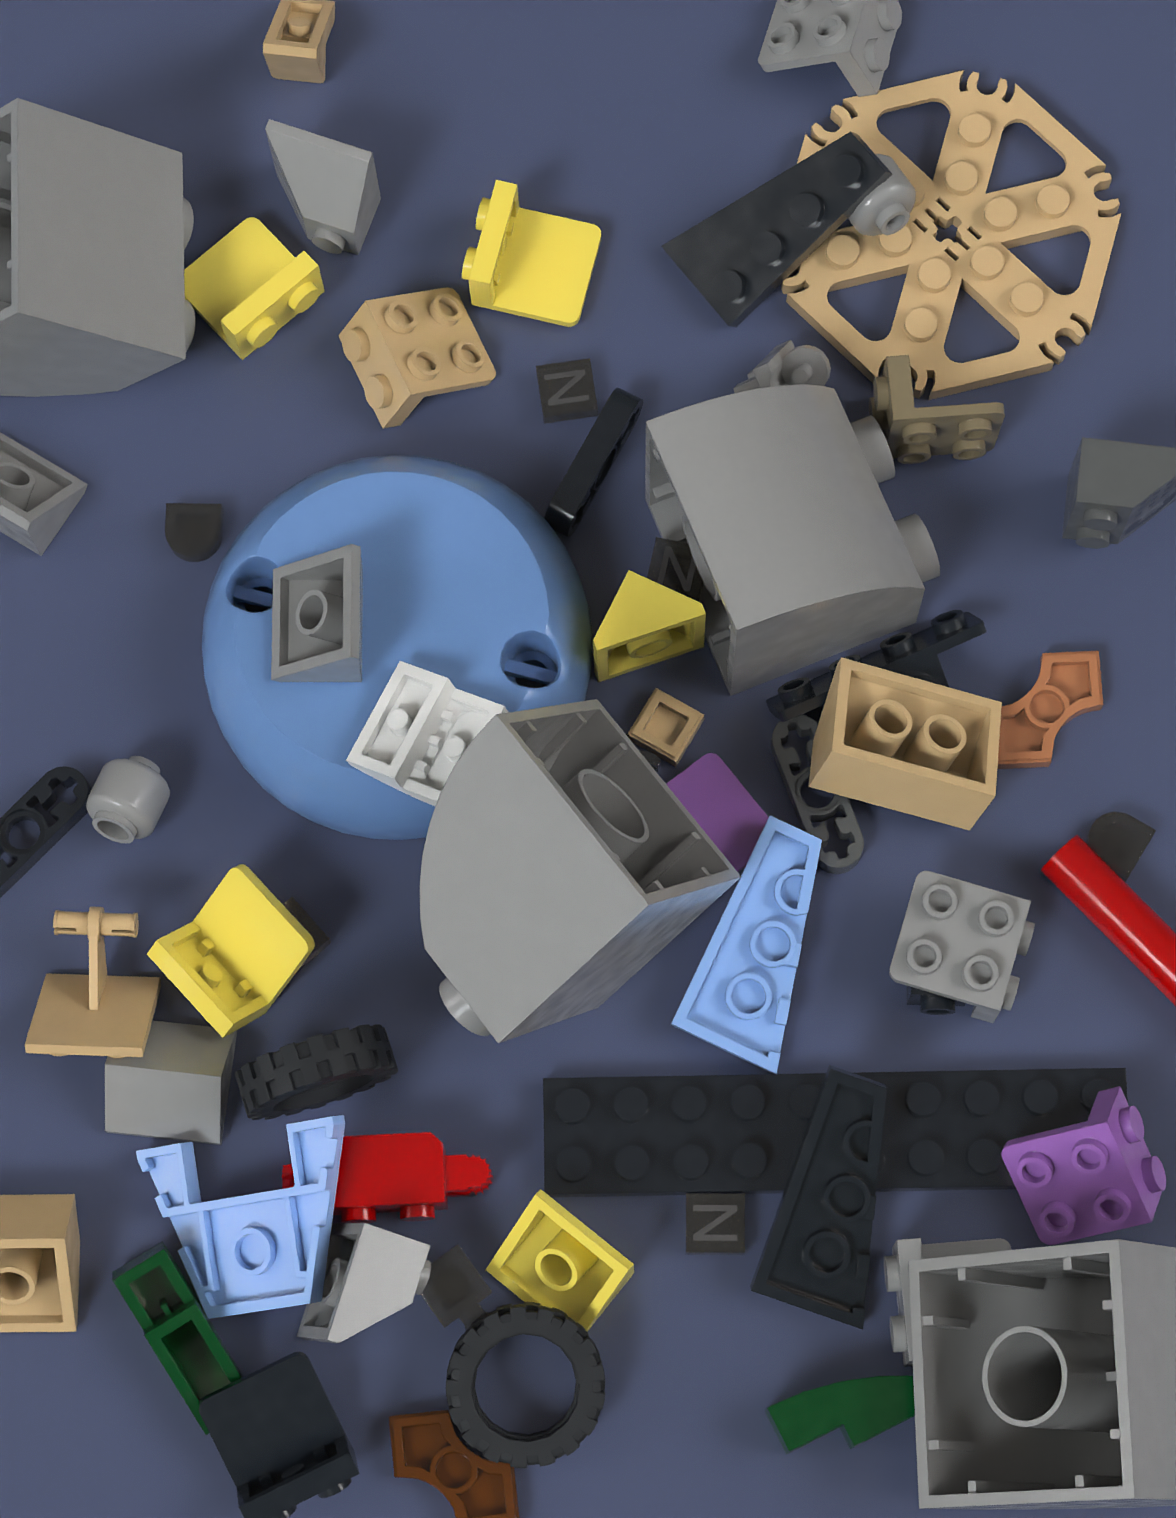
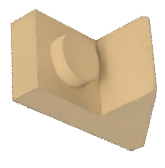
(298, 40)

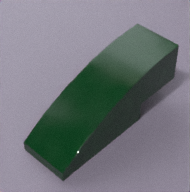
(176, 1326)
(856, 1406)

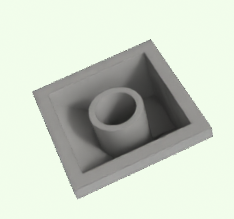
(327, 185)
(365, 1281)

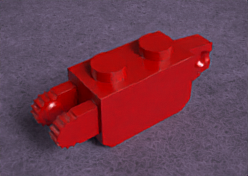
(400, 1175)

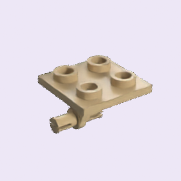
(95, 1010)

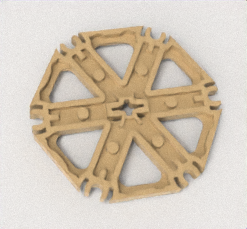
(979, 266)

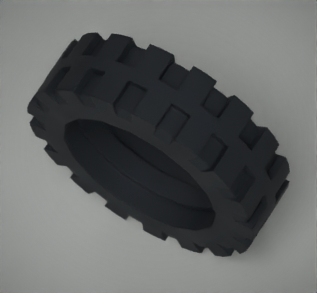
(316, 1071)
(541, 1446)

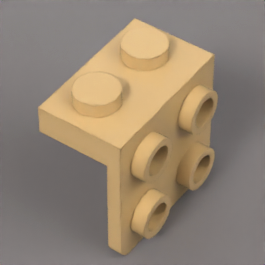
(414, 350)

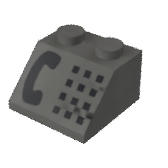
(1116, 490)

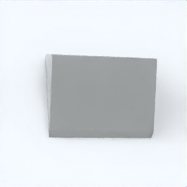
(34, 496)
(318, 618)
(175, 1087)

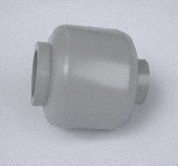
(887, 206)
(128, 799)

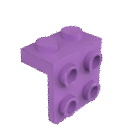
(721, 807)
(1087, 1173)

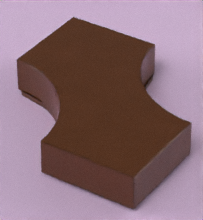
(431, 1452)

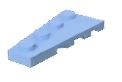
(751, 961)

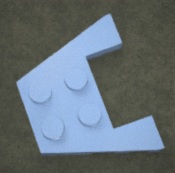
(257, 1246)

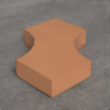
(1064, 689)

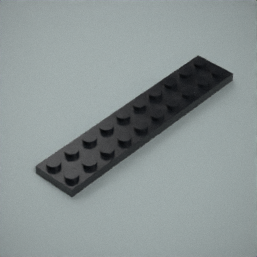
(748, 1128)

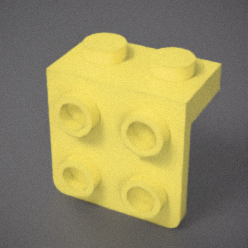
(530, 260)
(251, 286)
(234, 952)

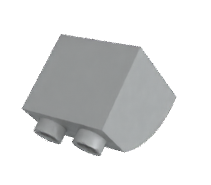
(88, 255)
(786, 527)
(556, 869)
(1046, 1377)

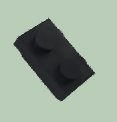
(279, 1438)

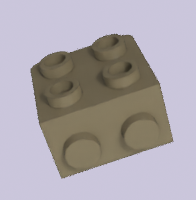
(930, 431)

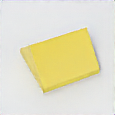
(646, 627)
(560, 1262)

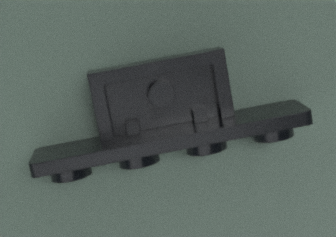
(900, 653)

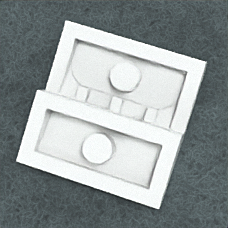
(419, 732)

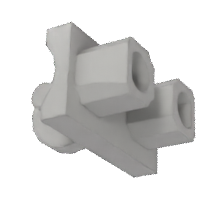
(788, 367)

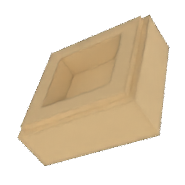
(665, 727)

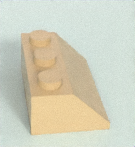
(907, 745)
(39, 1263)

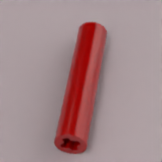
(1116, 911)

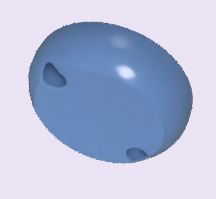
(451, 583)

